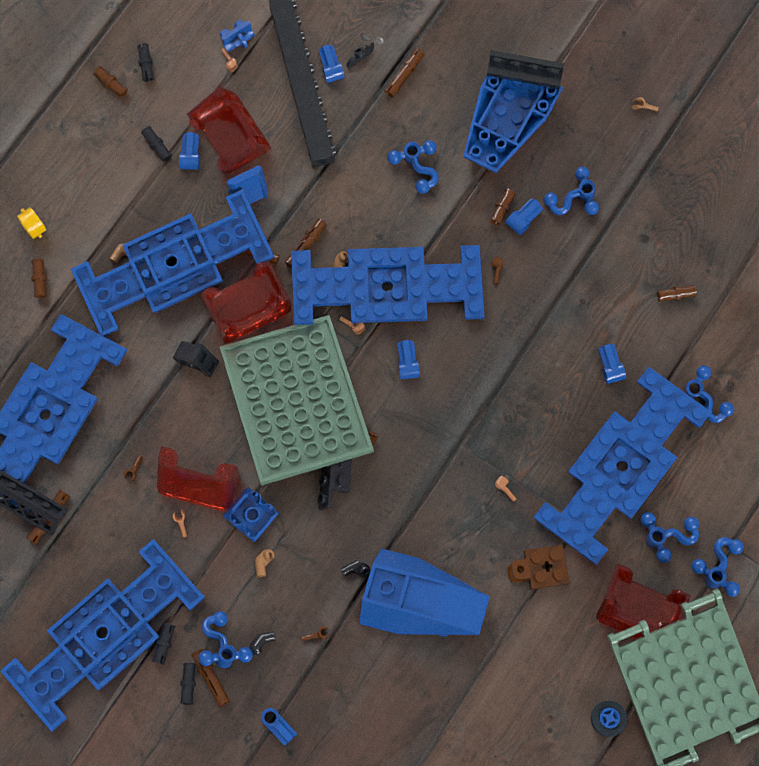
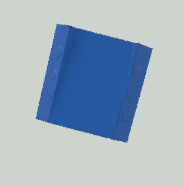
(251, 182)
(250, 514)

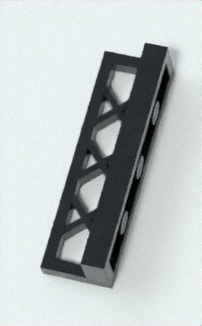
(525, 69)
(30, 499)

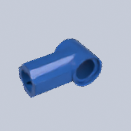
(331, 67)
(189, 157)
(521, 219)
(408, 365)
(612, 368)
(279, 728)

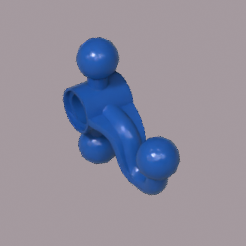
(429, 147)
(591, 206)
(726, 408)
(664, 555)
(699, 566)
(207, 658)

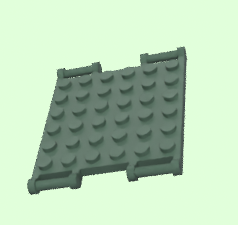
(688, 681)

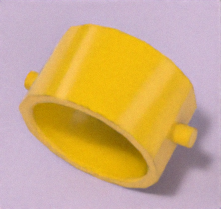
(31, 223)

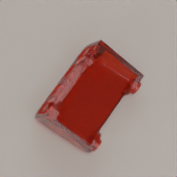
(229, 129)
(247, 303)
(196, 487)
(630, 602)

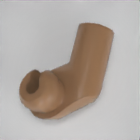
(117, 254)
(341, 259)
(262, 560)

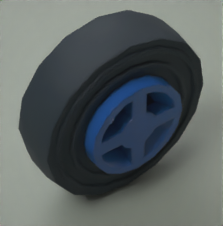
(612, 712)

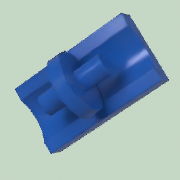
(238, 36)

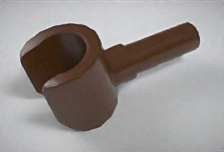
(498, 263)
(133, 469)
(316, 635)

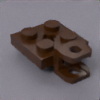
(531, 568)

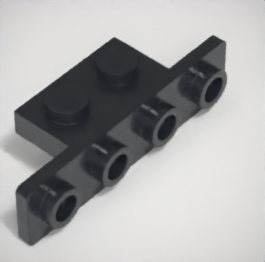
(334, 478)

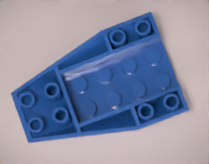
(505, 119)
(419, 599)

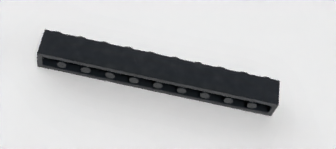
(302, 82)

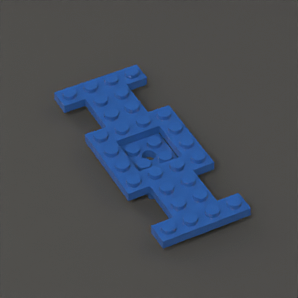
(148, 267)
(410, 290)
(58, 393)
(637, 446)
(81, 649)

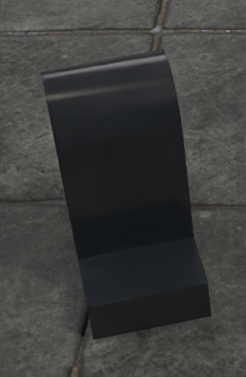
(196, 357)

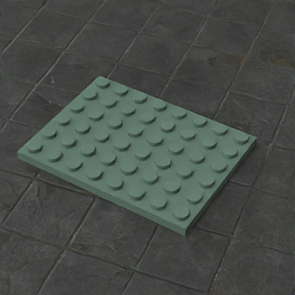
(296, 400)

